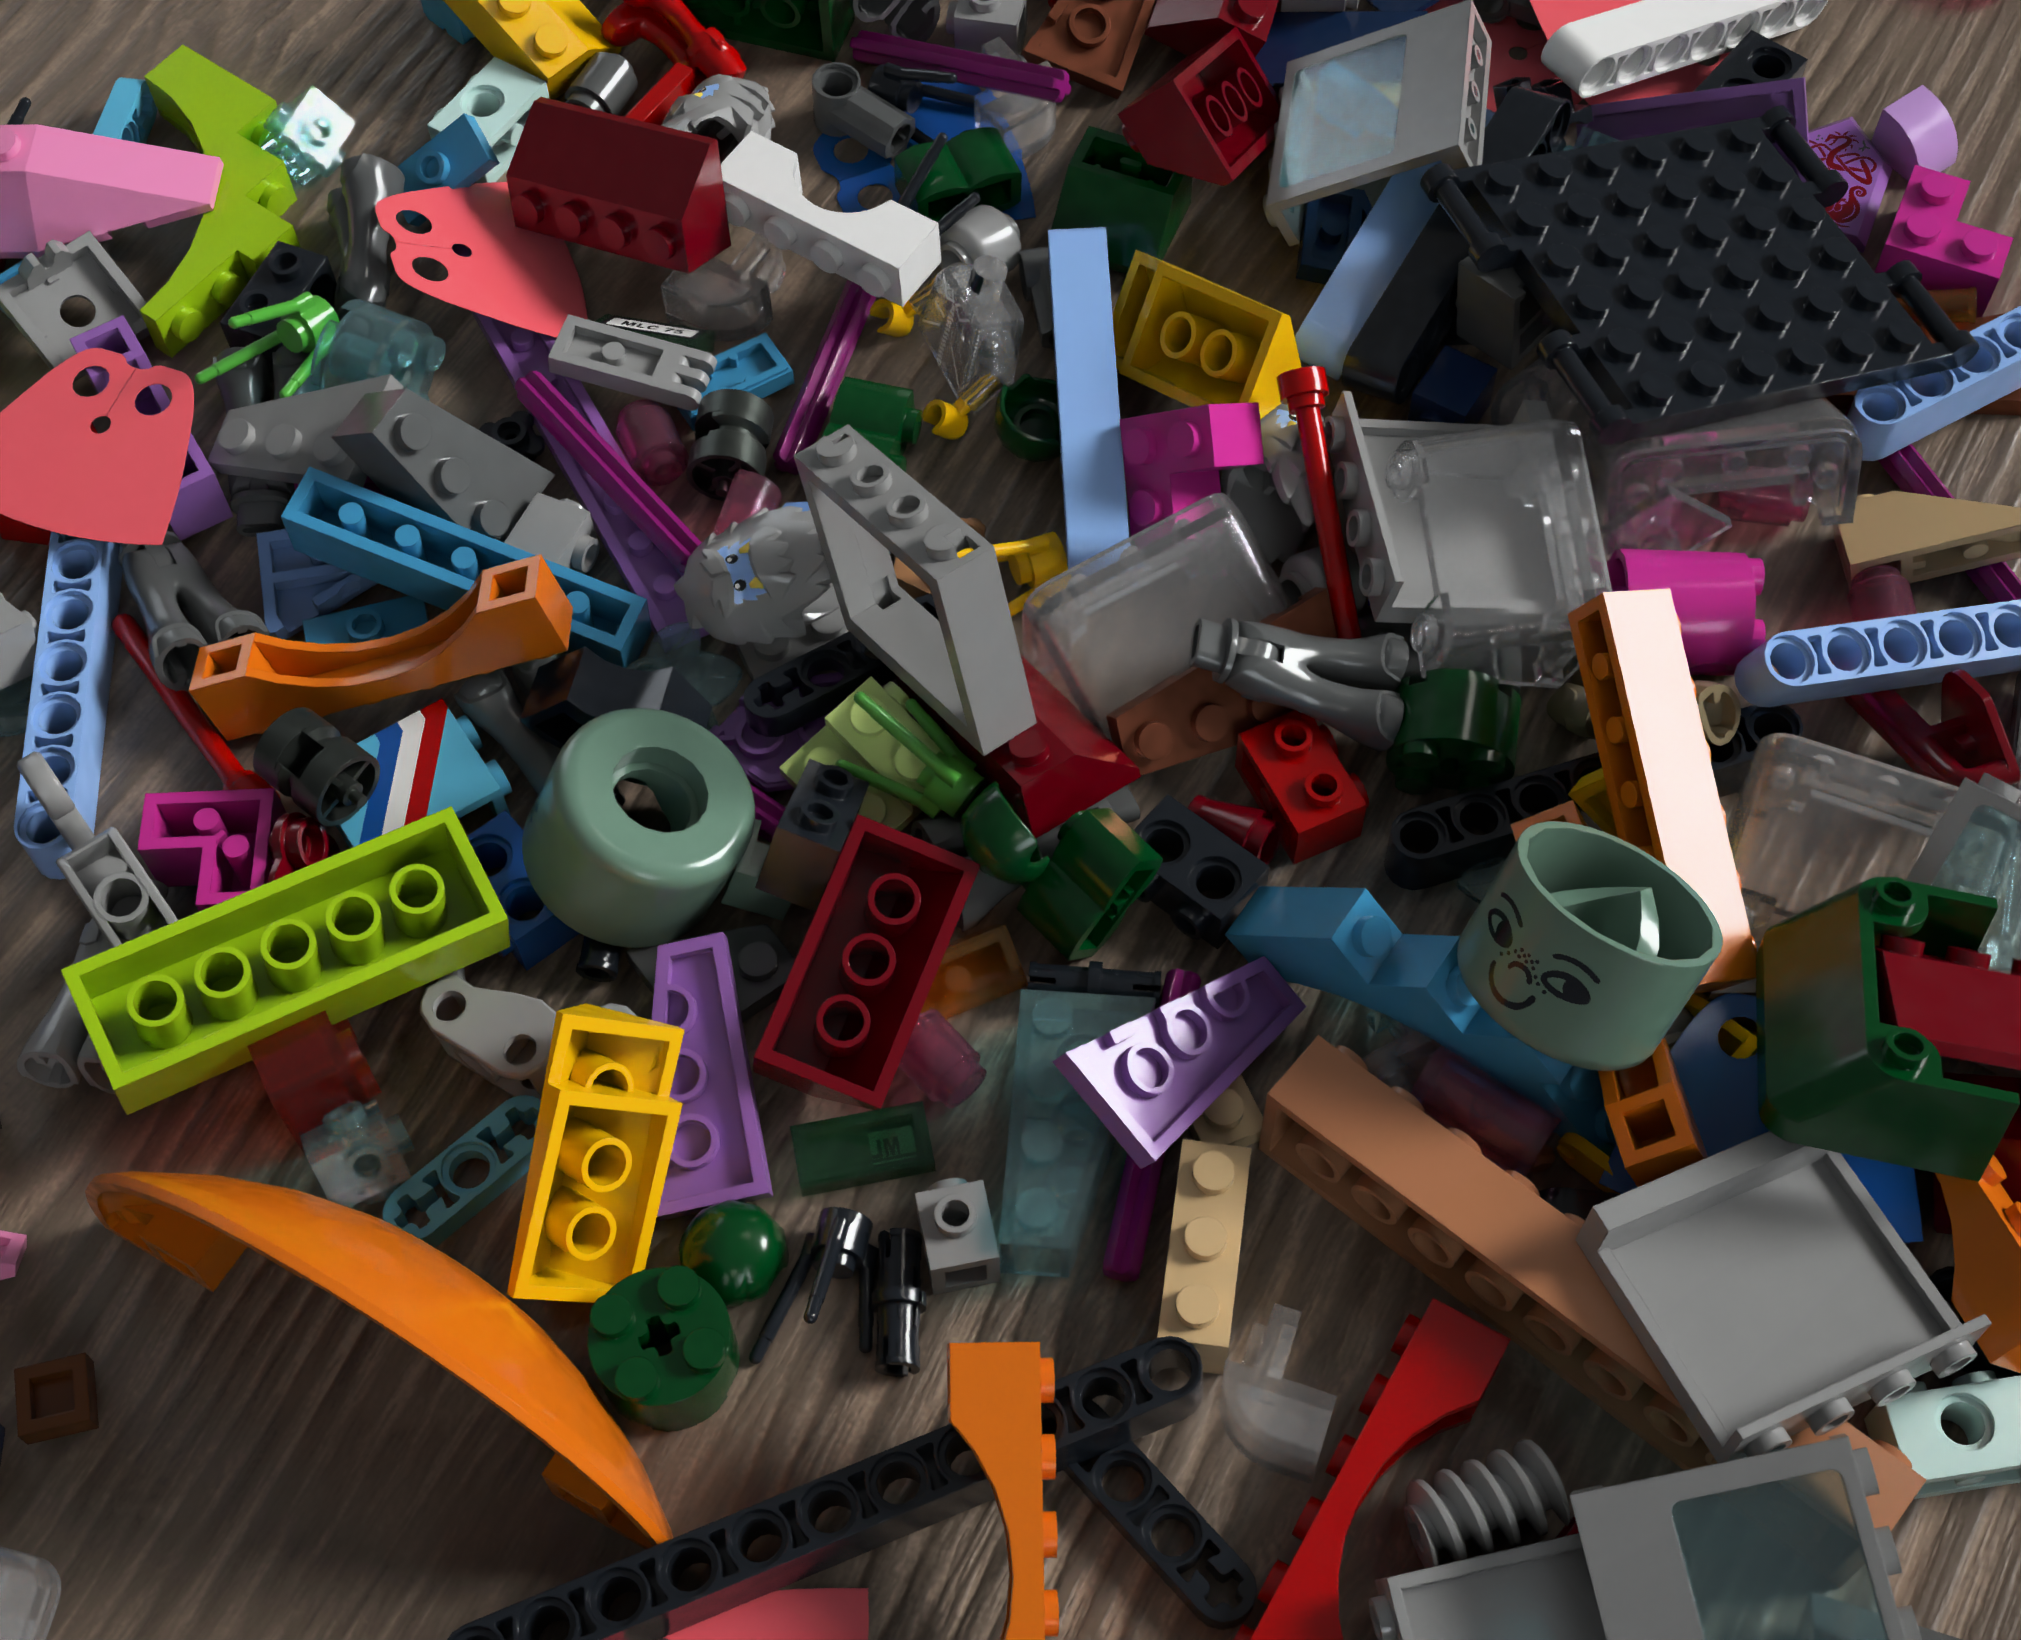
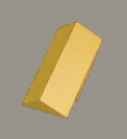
(1199, 338)
(597, 1155)

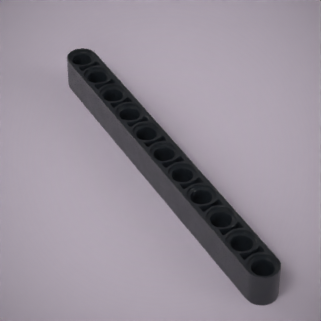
(858, 1488)

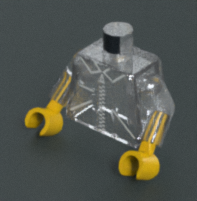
(970, 331)

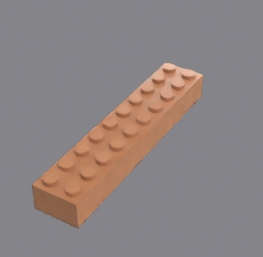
(1495, 1248)

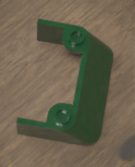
(1838, 1073)

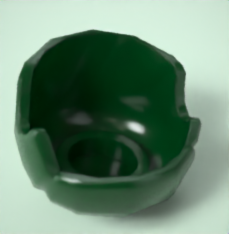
(1029, 418)
(1000, 839)
(735, 1250)

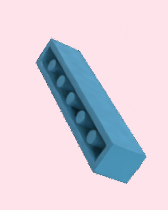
(443, 560)

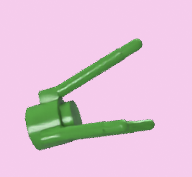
(298, 331)
(947, 778)

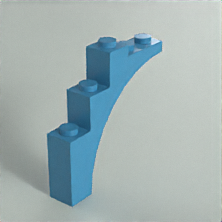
(1354, 950)

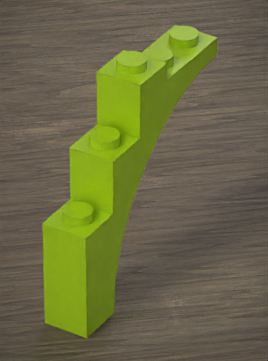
(224, 121)

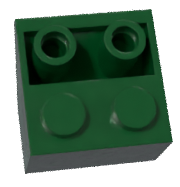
(1118, 190)

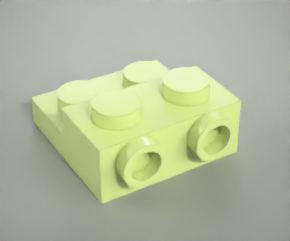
(862, 741)

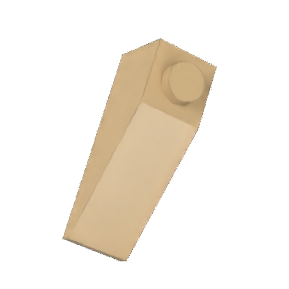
(1926, 535)

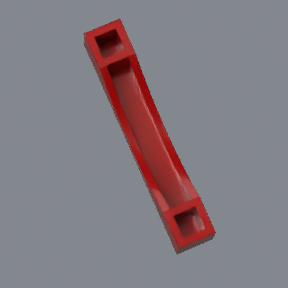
(1433, 1389)

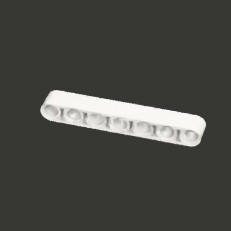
(1663, 36)

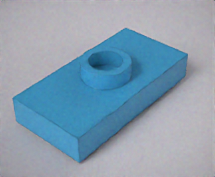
(451, 159)
(749, 367)
(367, 622)

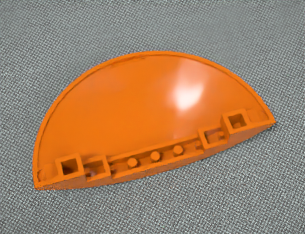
(414, 1293)

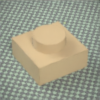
(1230, 1118)

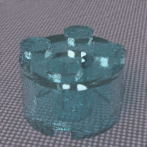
(376, 343)

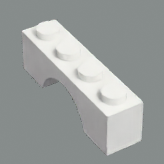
(879, 248)

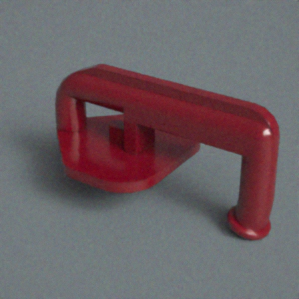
(1961, 746)

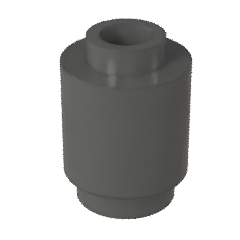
(603, 84)

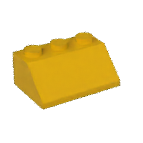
(537, 36)

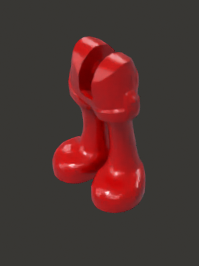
(692, 45)

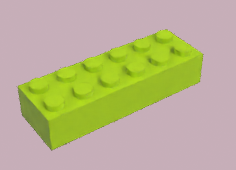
(305, 944)

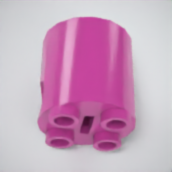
(1710, 595)

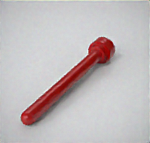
(1304, 394)
(187, 712)

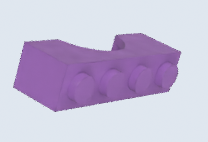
(200, 497)

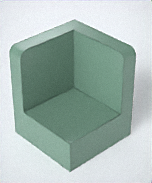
(741, 889)

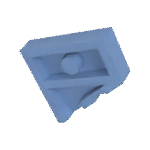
(300, 585)

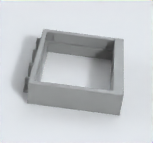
(970, 657)

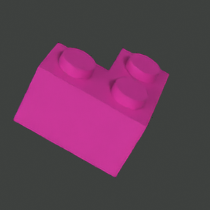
(1940, 246)
(1178, 456)
(210, 840)

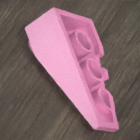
(80, 182)

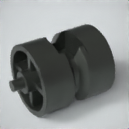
(729, 436)
(316, 766)

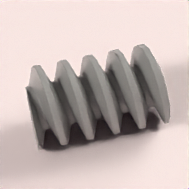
(1483, 1502)

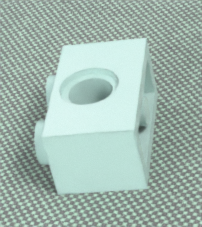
(500, 103)
(1984, 1409)

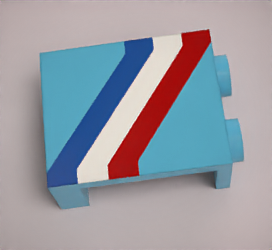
(424, 768)

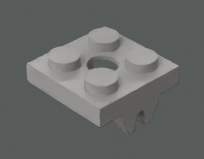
(62, 273)

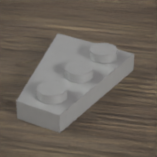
(291, 433)

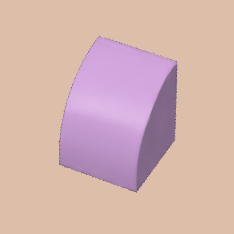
(1916, 133)

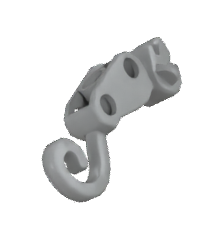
(99, 866)
(493, 1031)

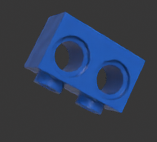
(500, 846)

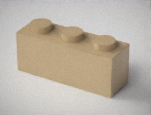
(1205, 1248)

